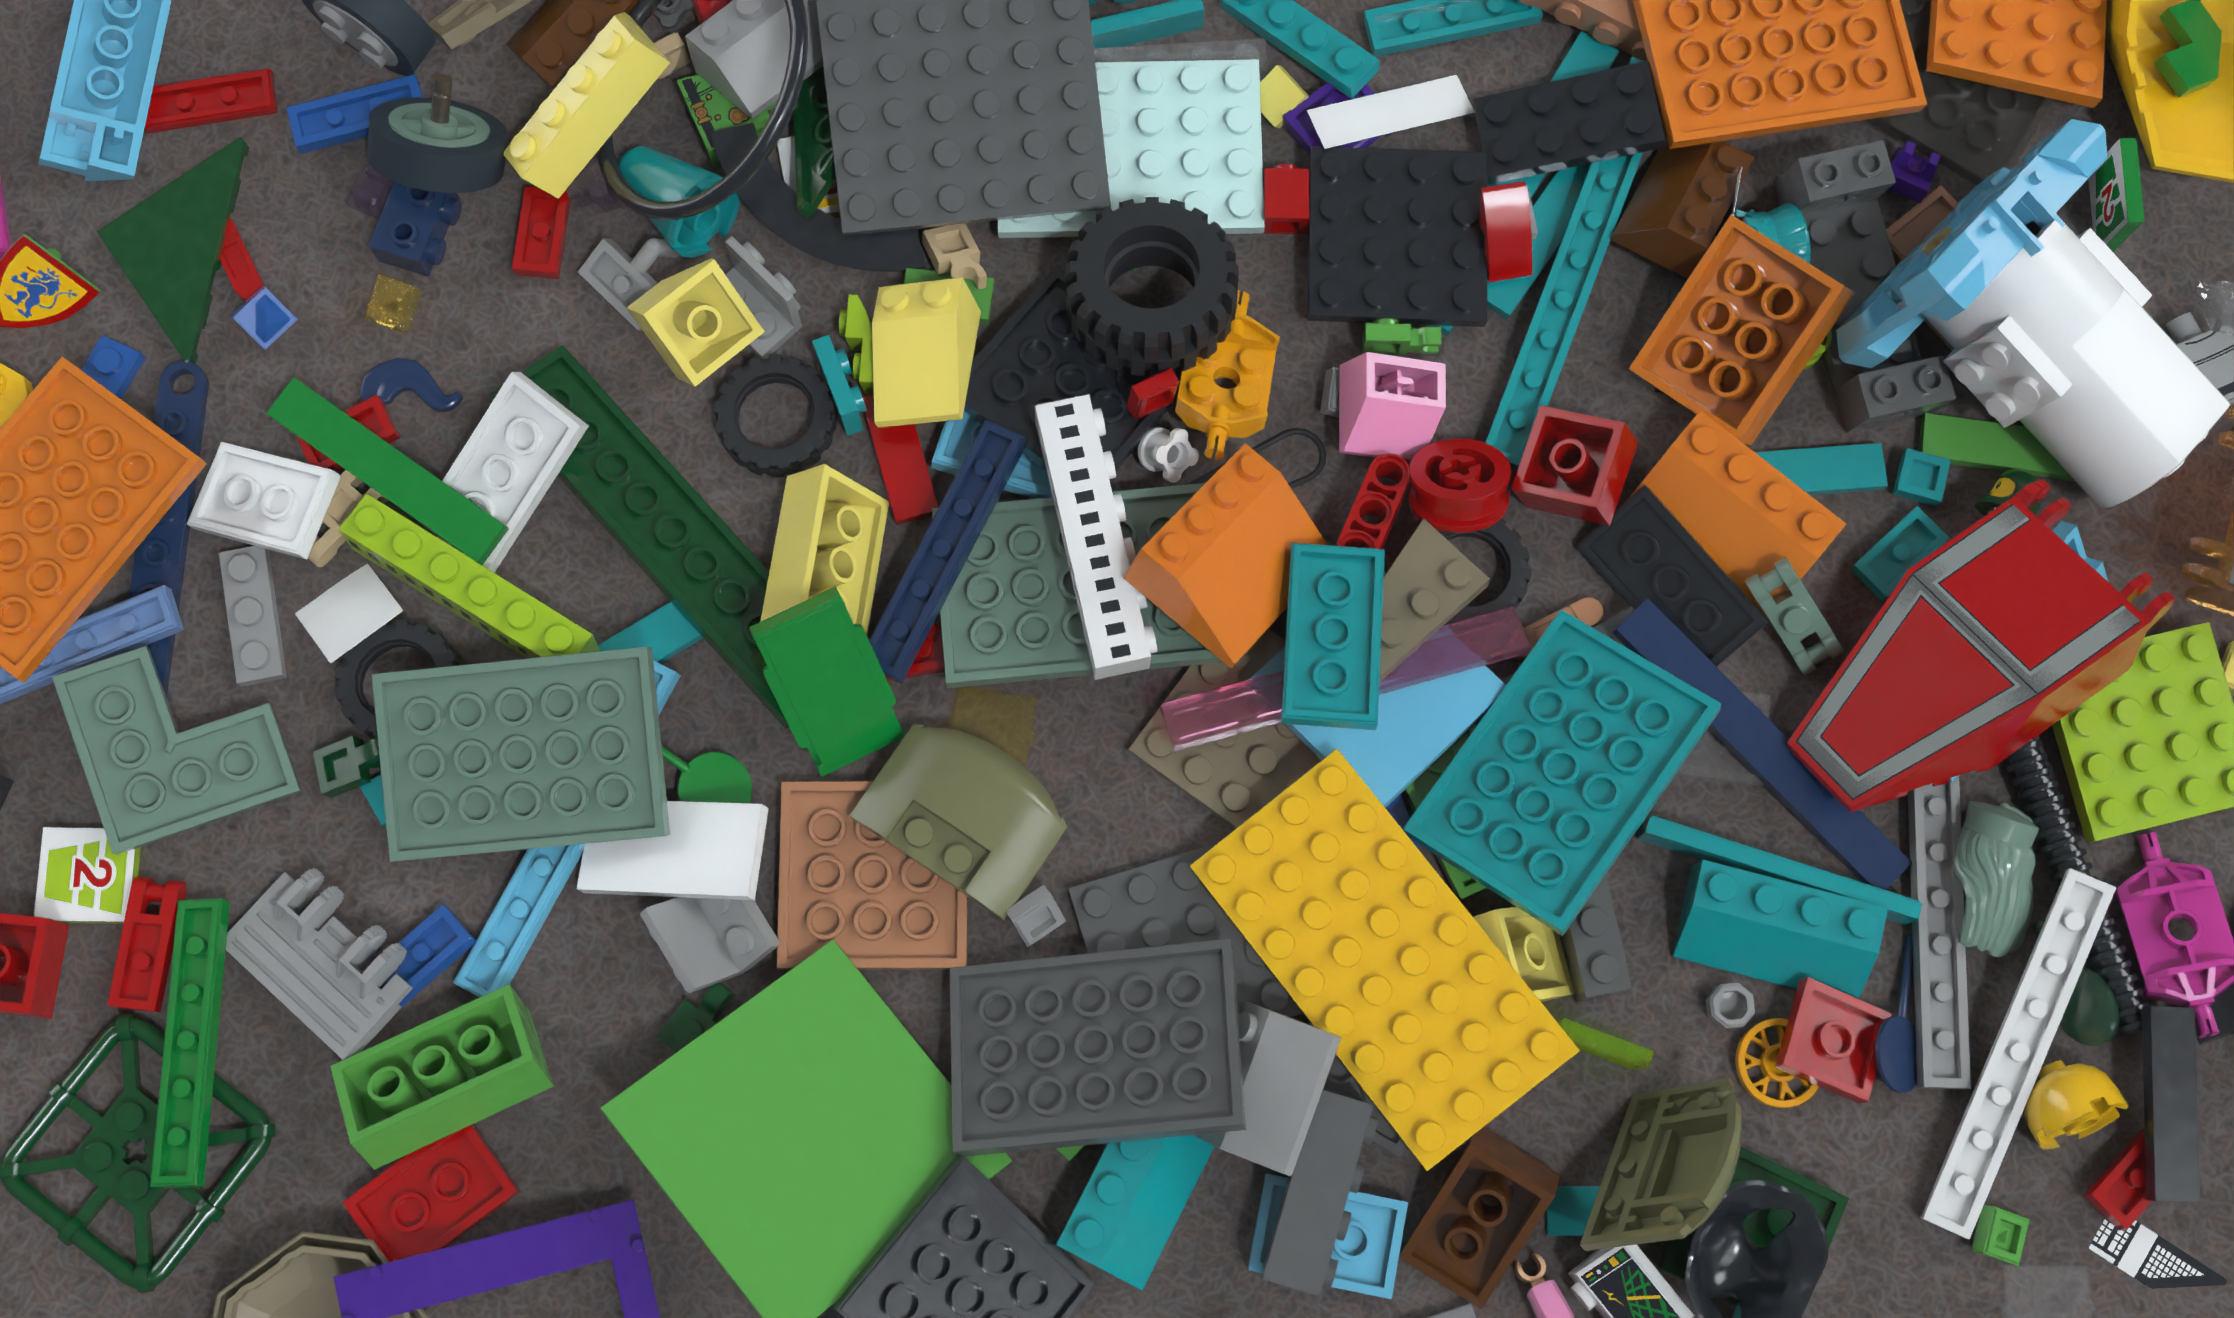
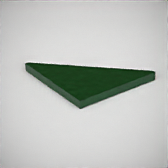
(813, 144)
(175, 244)

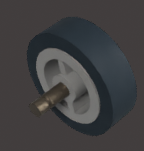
(380, 30)

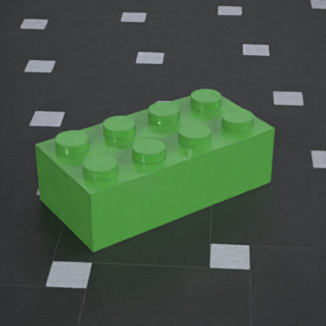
(441, 1077)

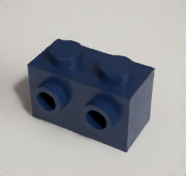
(414, 228)

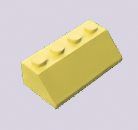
(586, 106)
(826, 539)

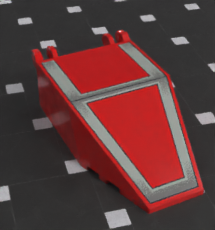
(1972, 658)

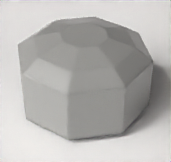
(1730, 1006)

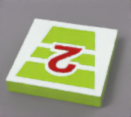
(83, 877)

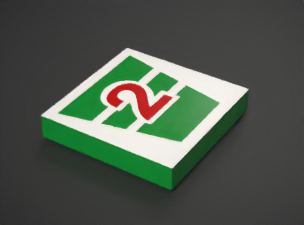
(2117, 194)

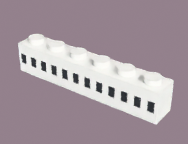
(1093, 536)

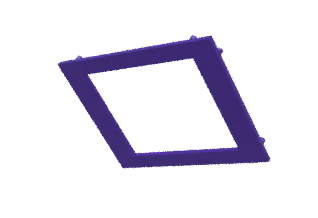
(507, 1260)

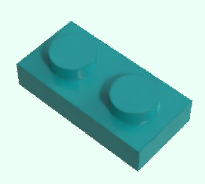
(835, 368)
(1898, 551)

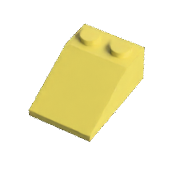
(923, 351)

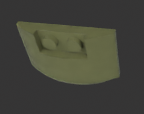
(963, 814)
(1667, 1165)

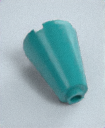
(672, 179)

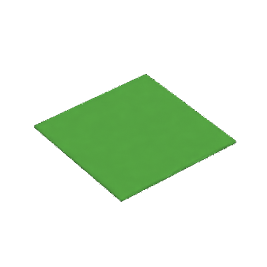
(796, 1134)

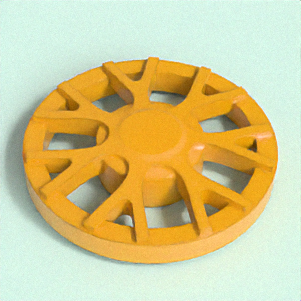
(1767, 1066)

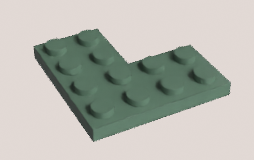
(159, 780)

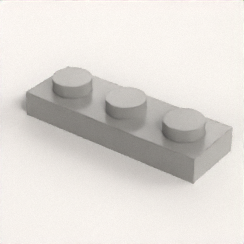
(252, 615)

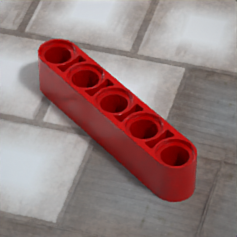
(1378, 501)

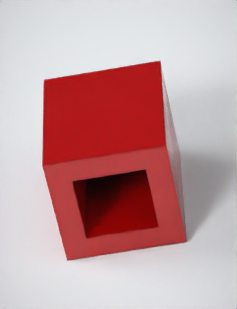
(1286, 199)

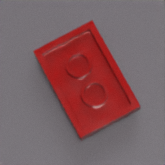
(432, 1196)

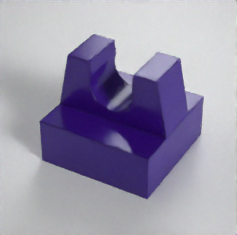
(1912, 173)

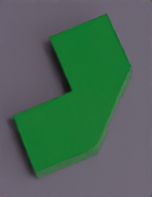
(2199, 39)

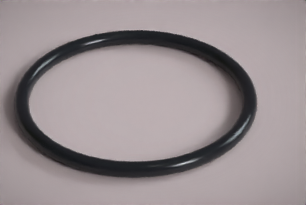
(753, 159)

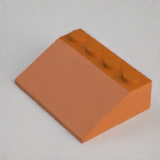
(1741, 330)
(1740, 505)
(1227, 556)

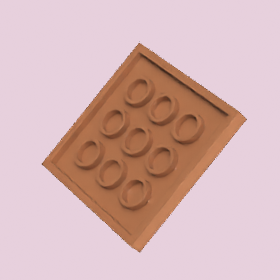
(859, 889)

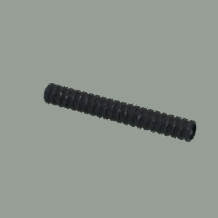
(2063, 853)

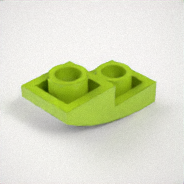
(857, 330)

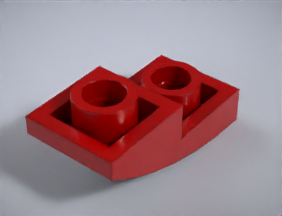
(1506, 230)

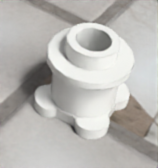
(1167, 452)

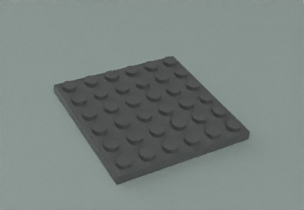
(961, 111)

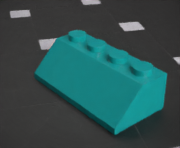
(1777, 929)
(1134, 1204)

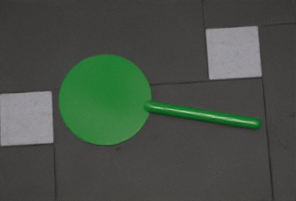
(711, 778)

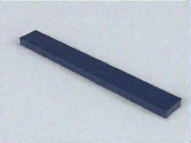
(1764, 750)

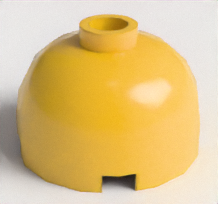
(2071, 1102)

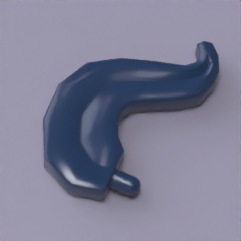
(400, 375)

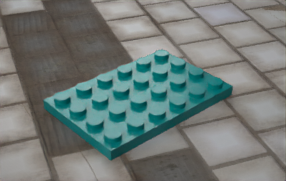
(1562, 771)

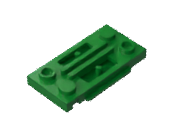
(827, 681)

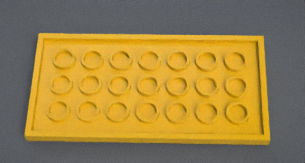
(1384, 959)

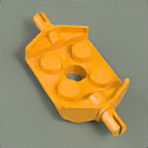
(1247, 360)

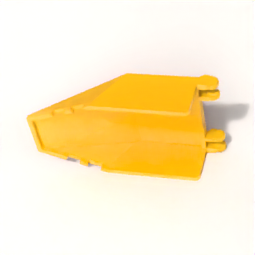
(2183, 133)

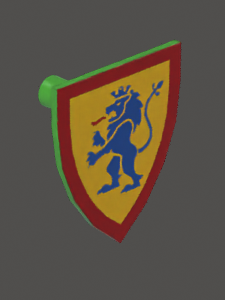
(39, 286)

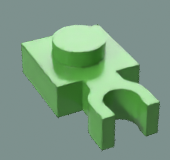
(1391, 338)

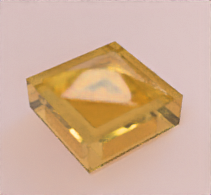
(392, 304)

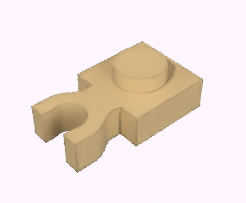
(954, 251)

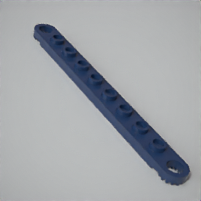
(163, 552)

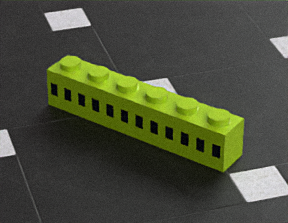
(461, 583)

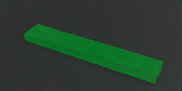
(388, 471)
(190, 1044)

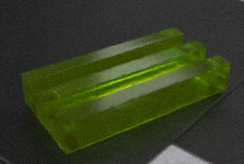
(1607, 1046)

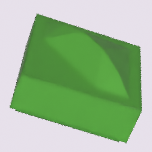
(2000, 1235)

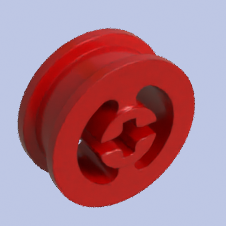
(1459, 485)

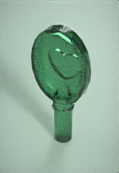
(2092, 1008)

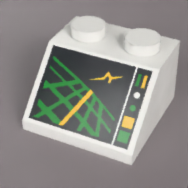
(1625, 1285)

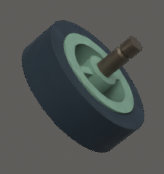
(437, 142)

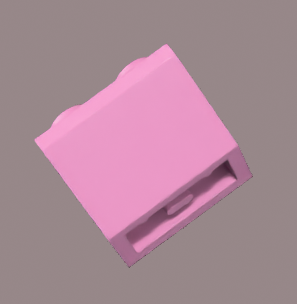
(1389, 404)

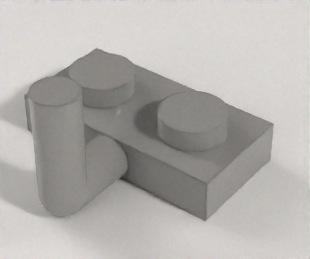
(621, 277)

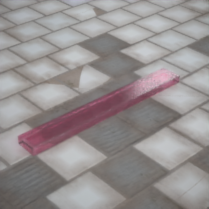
(1259, 700)

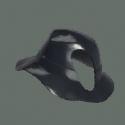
(1765, 1280)

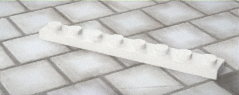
(2018, 1053)

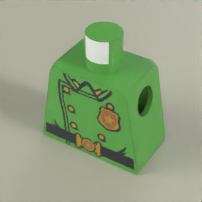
(714, 112)

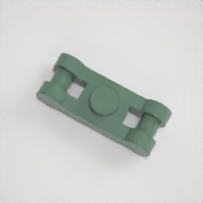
(1795, 616)

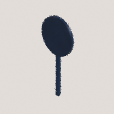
(1897, 1037)

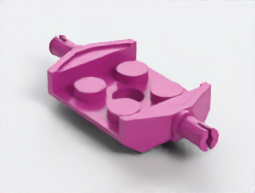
(2174, 969)

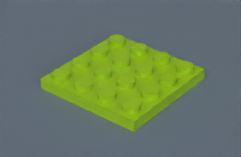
(2153, 739)

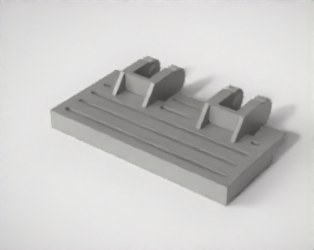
(320, 970)

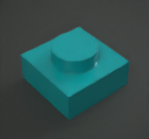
(1921, 477)

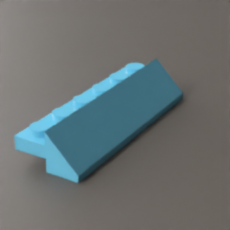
(104, 87)

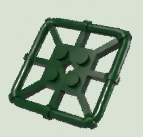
(105, 1163)

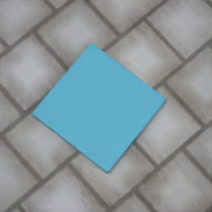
(1411, 731)

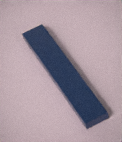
(945, 548)

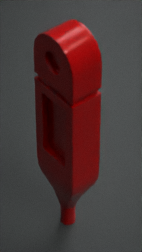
(239, 263)

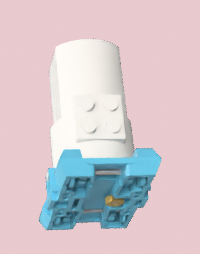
(2047, 325)

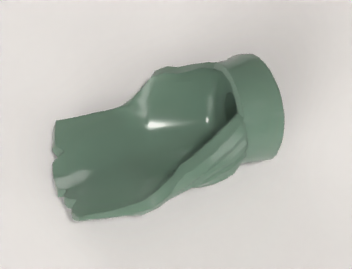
(1996, 873)

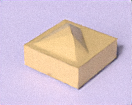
(674, 51)

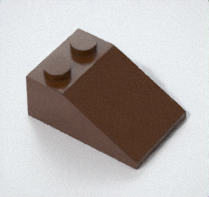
(1480, 1216)

